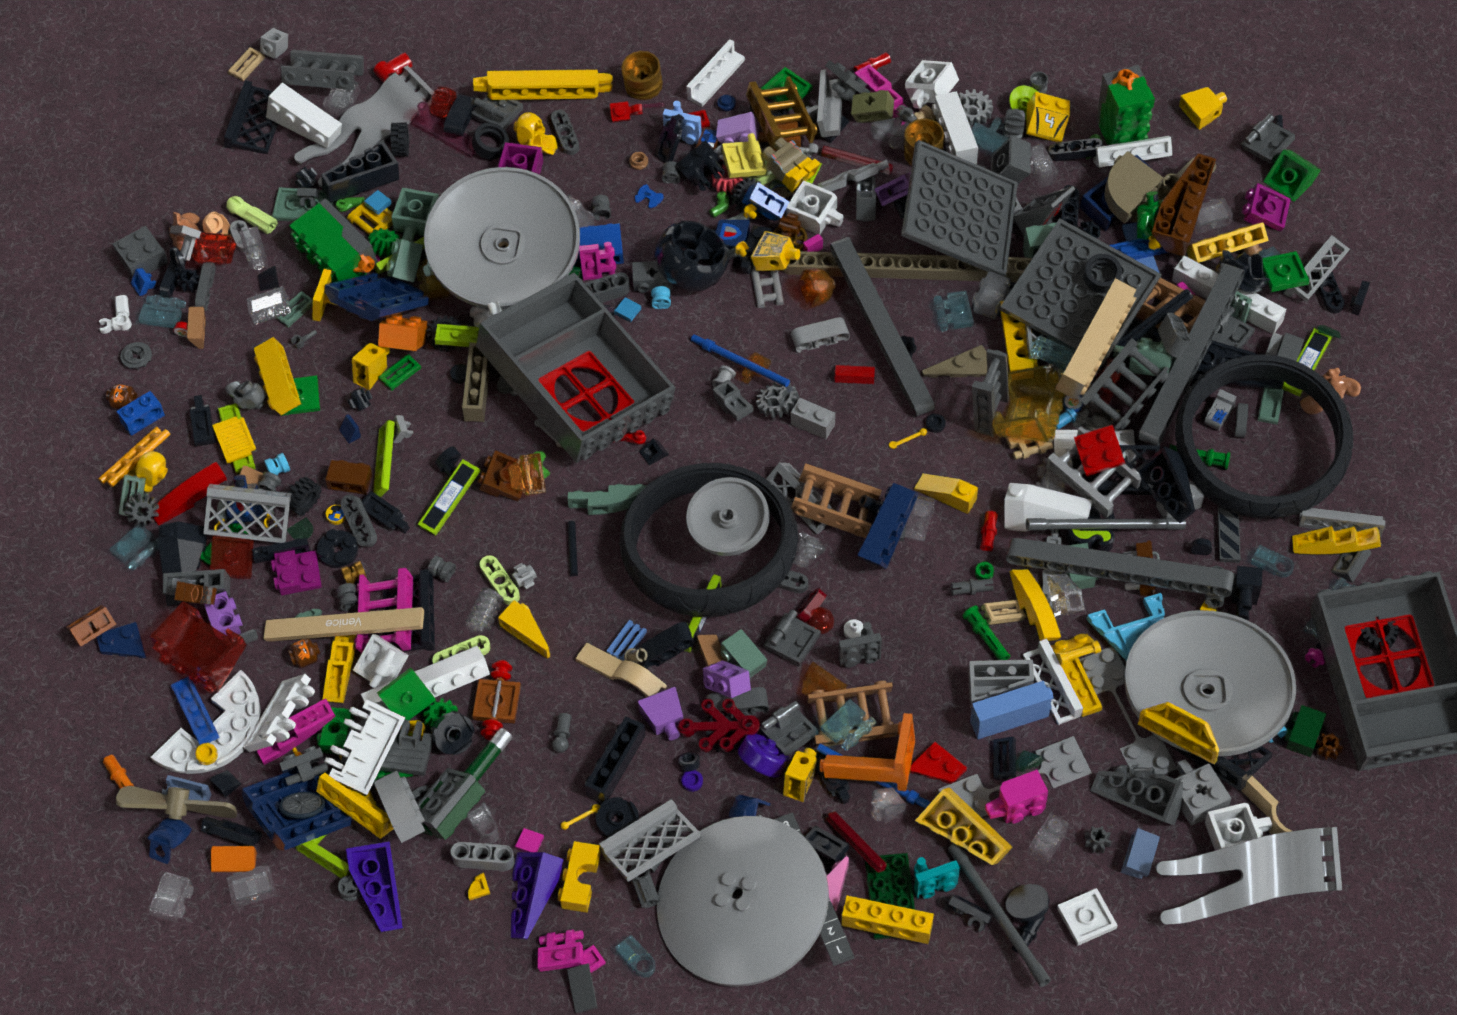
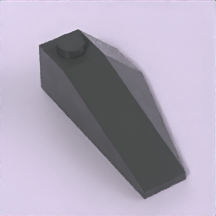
(1147, 793)

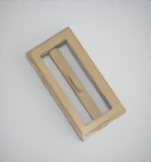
(248, 66)
(1004, 615)

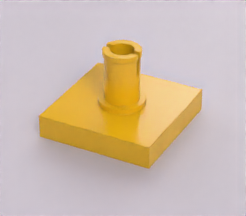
(320, 298)

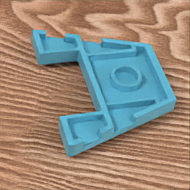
(1125, 635)

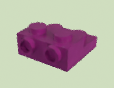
(1266, 207)
(296, 572)

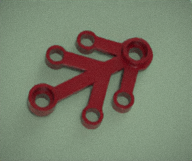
(720, 727)

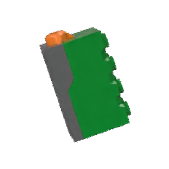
(1124, 106)
(332, 243)

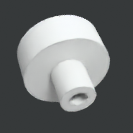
(853, 628)

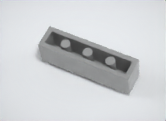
(400, 806)

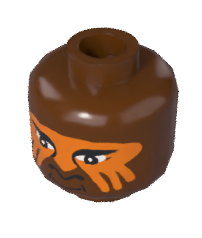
(120, 396)
(304, 653)

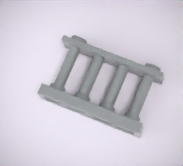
(1089, 490)

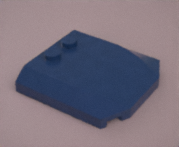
(374, 296)
(286, 832)

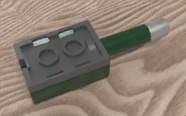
(459, 791)

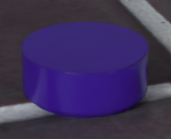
(692, 780)

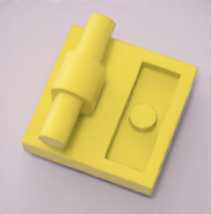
(744, 158)

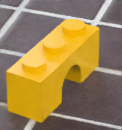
(581, 858)

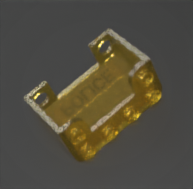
(1033, 405)

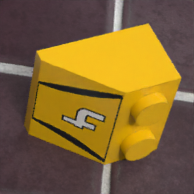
(1047, 116)

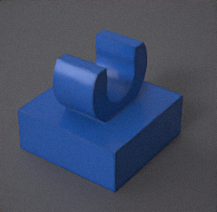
(142, 282)

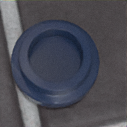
(726, 102)

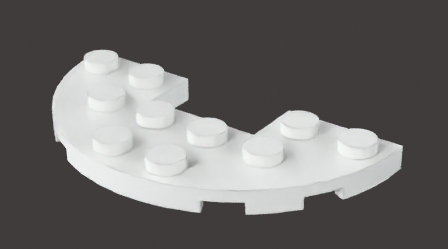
(234, 728)

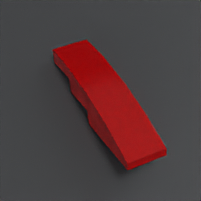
(188, 492)

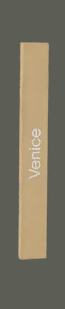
(344, 624)

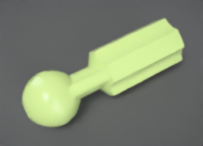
(251, 214)

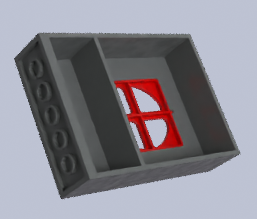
(569, 330)
(1402, 721)

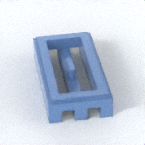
(642, 631)

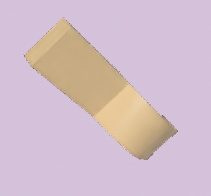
(617, 669)
(1265, 803)

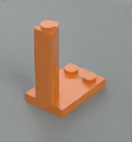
(877, 769)

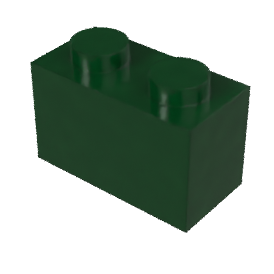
(1305, 731)

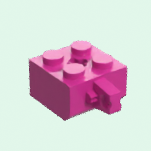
(1019, 798)

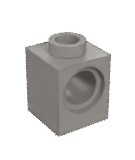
(274, 43)

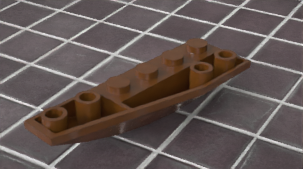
(1182, 206)

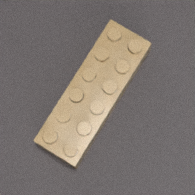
(1097, 340)

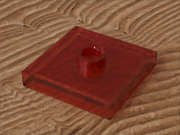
(232, 555)

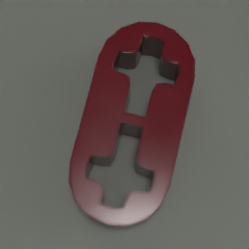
(812, 602)

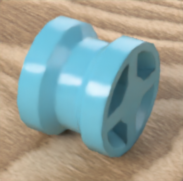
(660, 297)

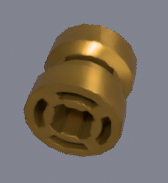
(352, 573)

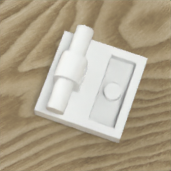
(380, 661)

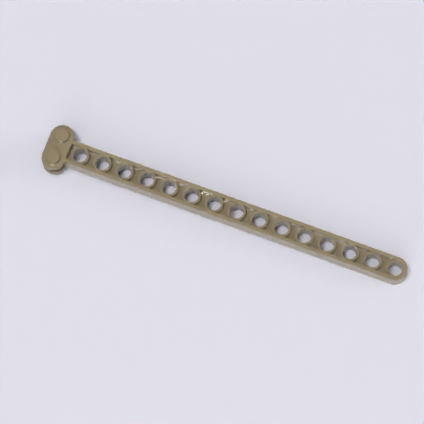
(914, 270)

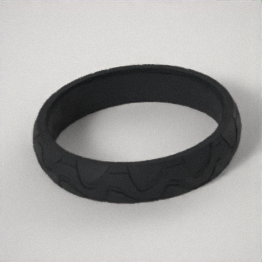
(1280, 369)
(706, 601)

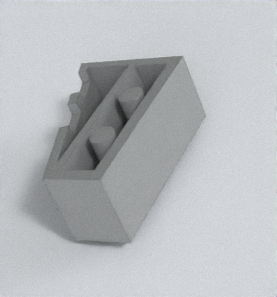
(997, 677)

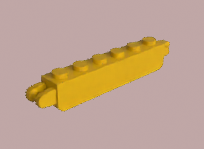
(543, 84)

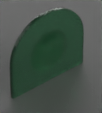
(1328, 331)
(301, 529)

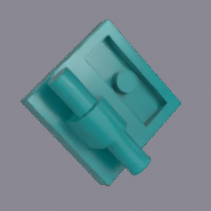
(940, 878)

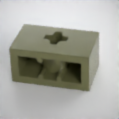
(872, 106)

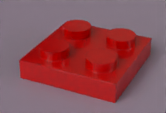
(1099, 450)

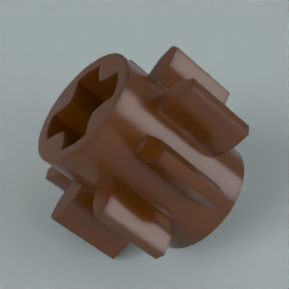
(790, 225)
(1329, 746)

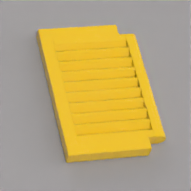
(234, 439)

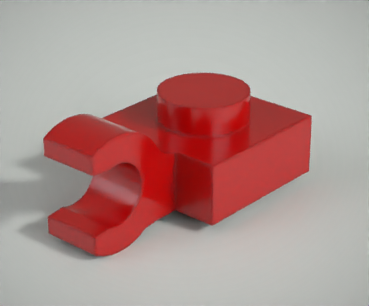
(622, 111)

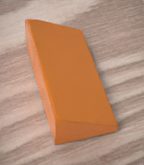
(233, 858)

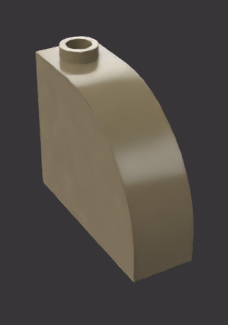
(1128, 185)

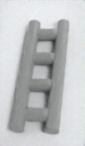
(774, 280)

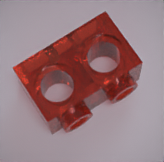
(212, 245)

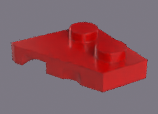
(938, 764)

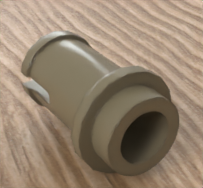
(635, 655)

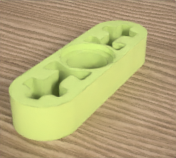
(499, 572)
(463, 646)

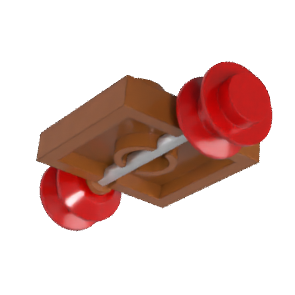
(496, 699)

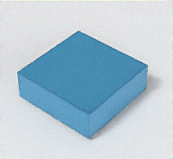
(377, 202)
(627, 309)

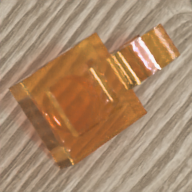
(759, 360)

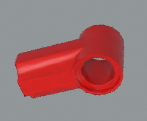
(386, 69)

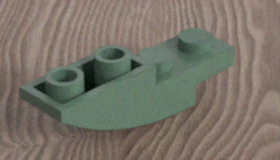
(616, 499)

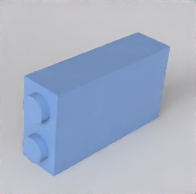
(1011, 709)

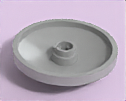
(727, 516)

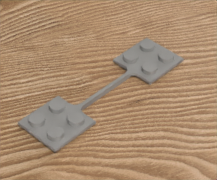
(1106, 674)
(1061, 764)

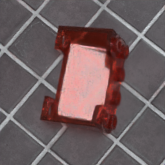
(197, 647)

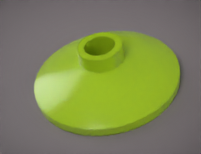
(1020, 96)

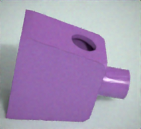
(898, 187)
(662, 712)

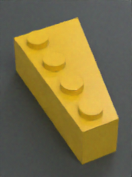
(963, 827)

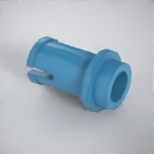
(1066, 417)

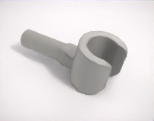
(811, 148)

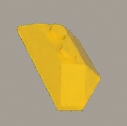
(1181, 729)

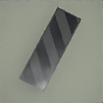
(1228, 536)

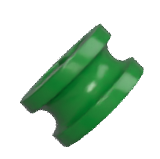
(982, 565)

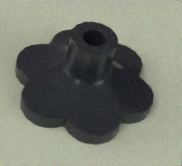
(909, 344)

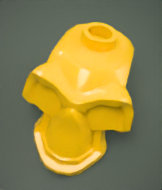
(532, 133)
(152, 467)

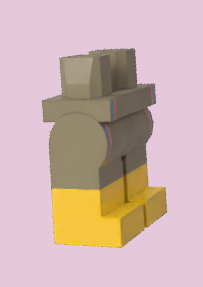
(789, 163)

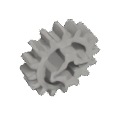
(973, 106)

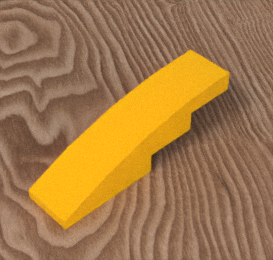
(1335, 542)
(1036, 605)
(339, 668)

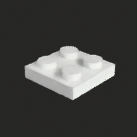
(1087, 916)

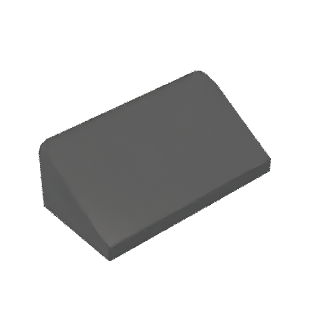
(1350, 564)
(582, 988)

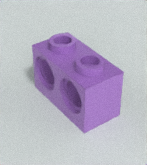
(220, 617)
(726, 679)

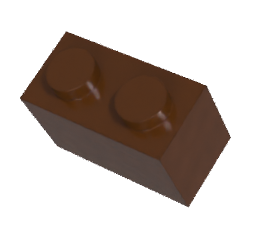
(348, 477)

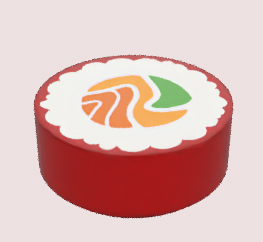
(181, 329)

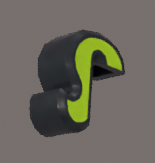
(1094, 537)

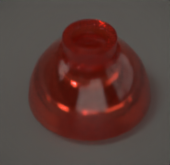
(822, 620)

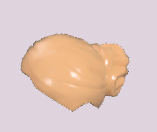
(214, 222)

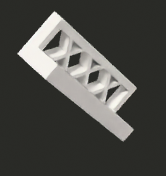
(714, 74)
(1145, 149)
(1060, 679)

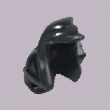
(1253, 265)

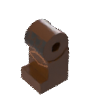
(195, 593)

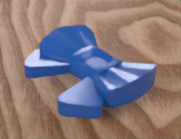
(645, 192)

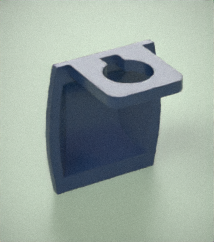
(745, 806)
(169, 835)

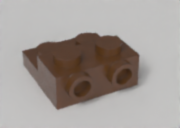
(496, 477)

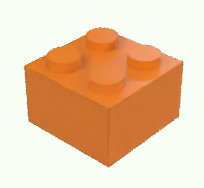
(402, 333)

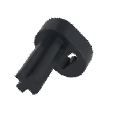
(447, 460)

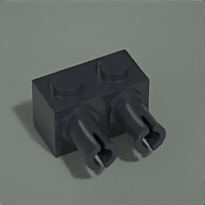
(700, 164)
(1246, 589)

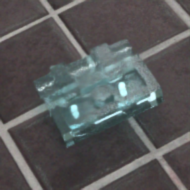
(959, 309)
(159, 315)
(131, 543)
(840, 724)

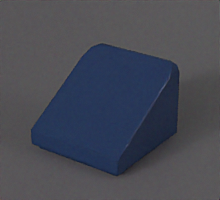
(350, 429)

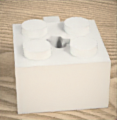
(929, 80)
(814, 207)
(1234, 825)

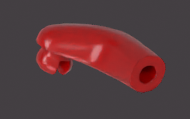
(637, 437)

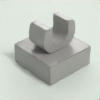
(400, 429)

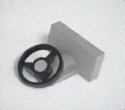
(189, 235)

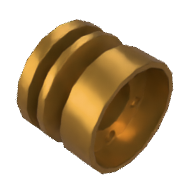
(642, 75)
(925, 131)

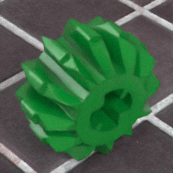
(382, 241)
(434, 711)

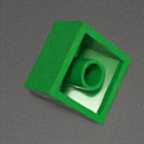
(1291, 175)

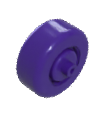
(763, 755)

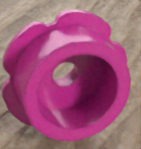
(1317, 655)

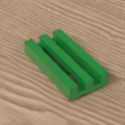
(392, 385)

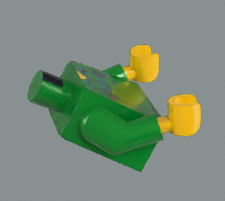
(1146, 219)

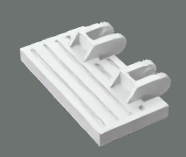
(1065, 440)
(274, 722)
(367, 747)

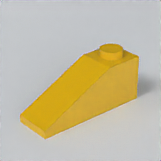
(948, 491)
(521, 624)

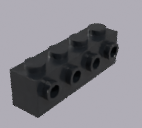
(615, 760)

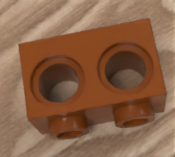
(91, 625)

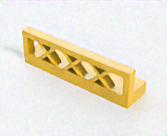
(355, 805)

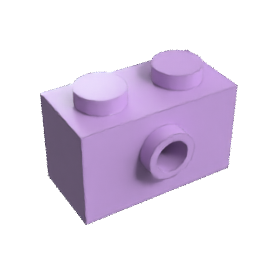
(737, 128)

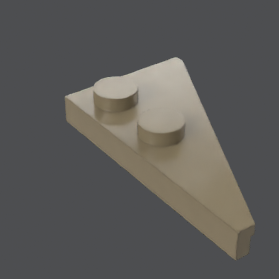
(966, 364)

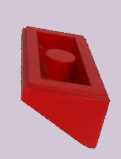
(854, 374)

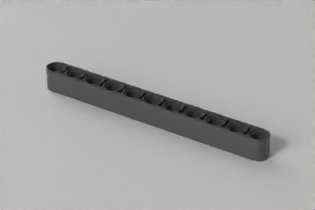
(882, 326)
(1187, 366)
(1120, 567)

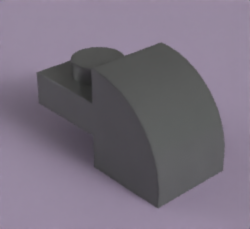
(731, 401)

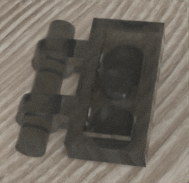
(1099, 418)

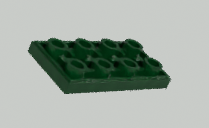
(892, 885)

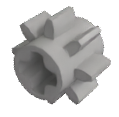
(524, 576)

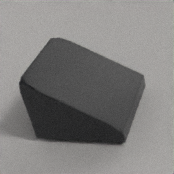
(268, 279)
(653, 451)
(225, 783)

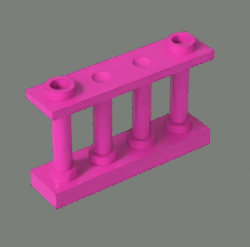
(402, 600)

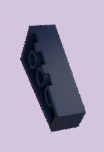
(888, 525)

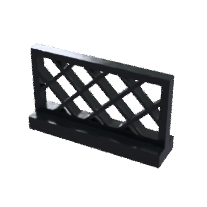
(239, 118)
(1109, 485)
(426, 601)
(1229, 770)

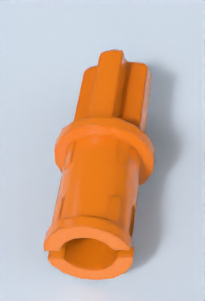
(117, 772)

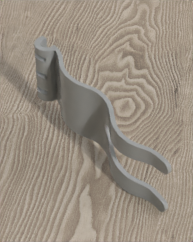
(392, 103)
(1268, 867)

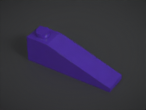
(375, 878)
(536, 878)

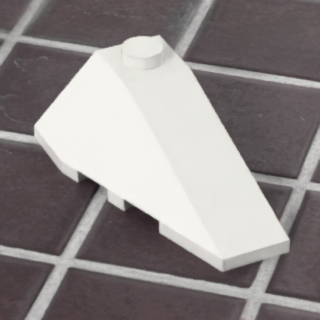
(1031, 501)

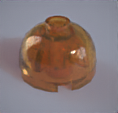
(817, 286)

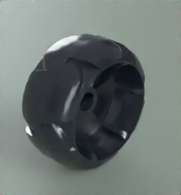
(682, 266)

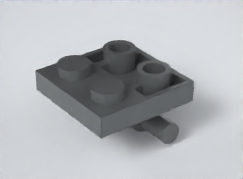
(850, 85)
(496, 111)
(1267, 140)
(1233, 331)
(792, 638)
(864, 647)
(788, 728)
(302, 762)

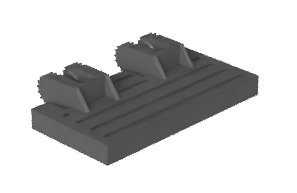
(407, 752)

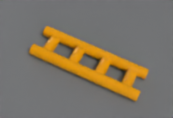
(131, 458)

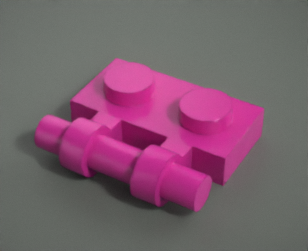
(590, 260)
(560, 956)

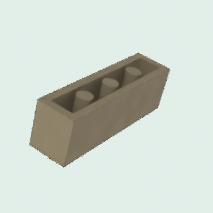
(476, 385)

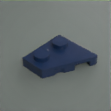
(122, 641)

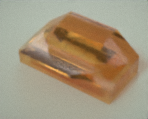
(527, 474)
(820, 679)

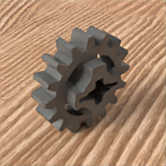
(777, 400)

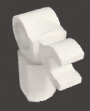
(121, 321)

